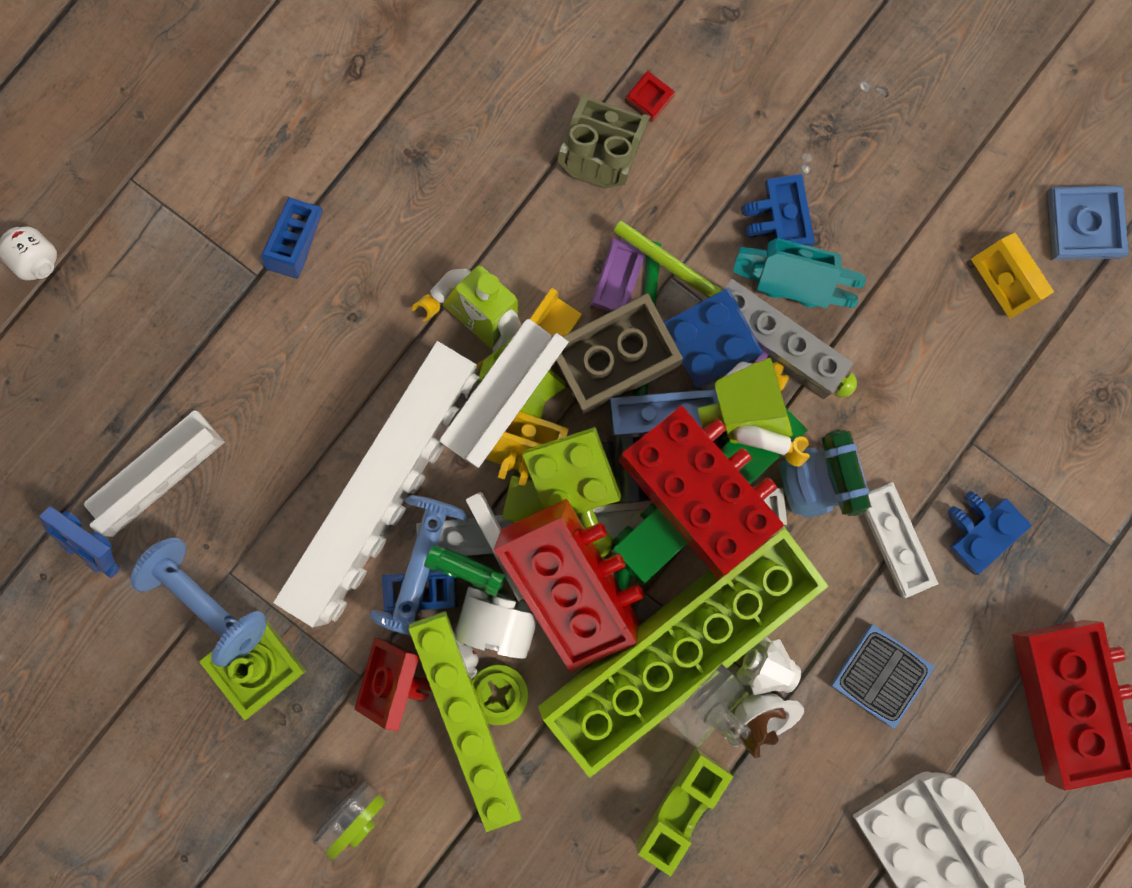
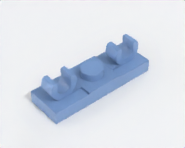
(644, 412)

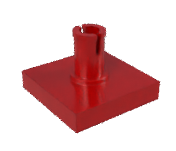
(389, 684)

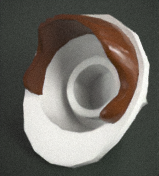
(766, 718)

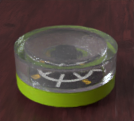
(348, 821)

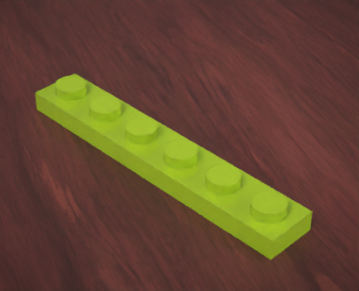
(465, 721)

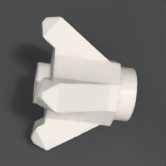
(769, 668)

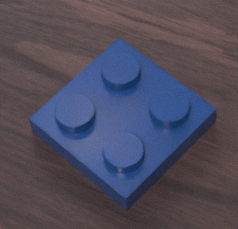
(713, 337)

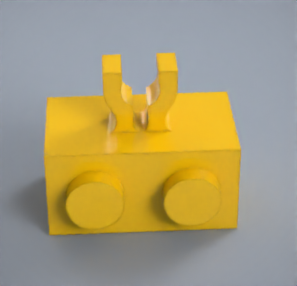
(522, 434)

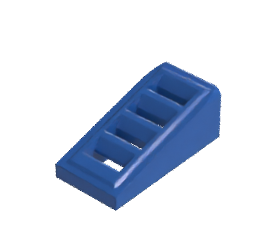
(283, 258)
(449, 587)

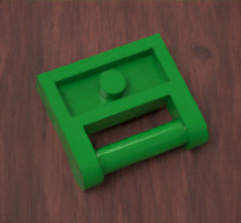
(460, 566)

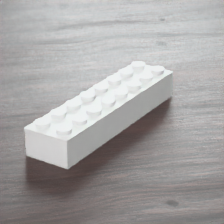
(379, 488)

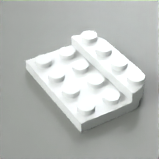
(938, 837)

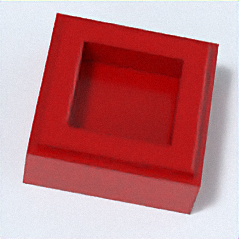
(650, 96)

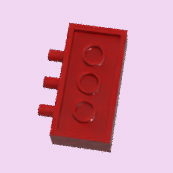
(703, 490)
(570, 584)
(1076, 703)

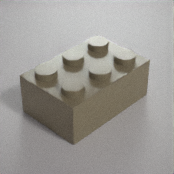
(617, 354)

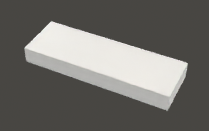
(490, 529)
(899, 542)

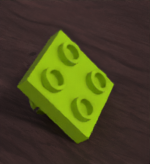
(258, 676)

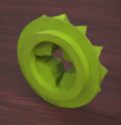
(517, 697)

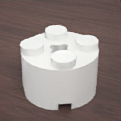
(496, 623)

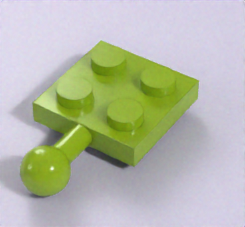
(575, 471)

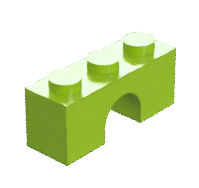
(671, 827)

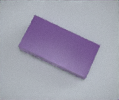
(617, 276)

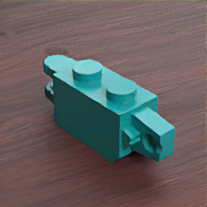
(799, 273)

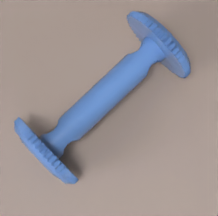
(161, 566)
(416, 573)

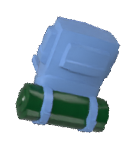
(827, 479)

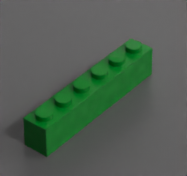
(657, 540)

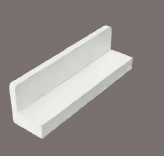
(502, 392)
(152, 474)

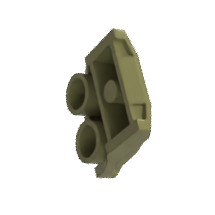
(601, 143)

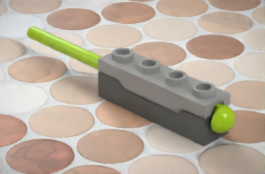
(785, 341)

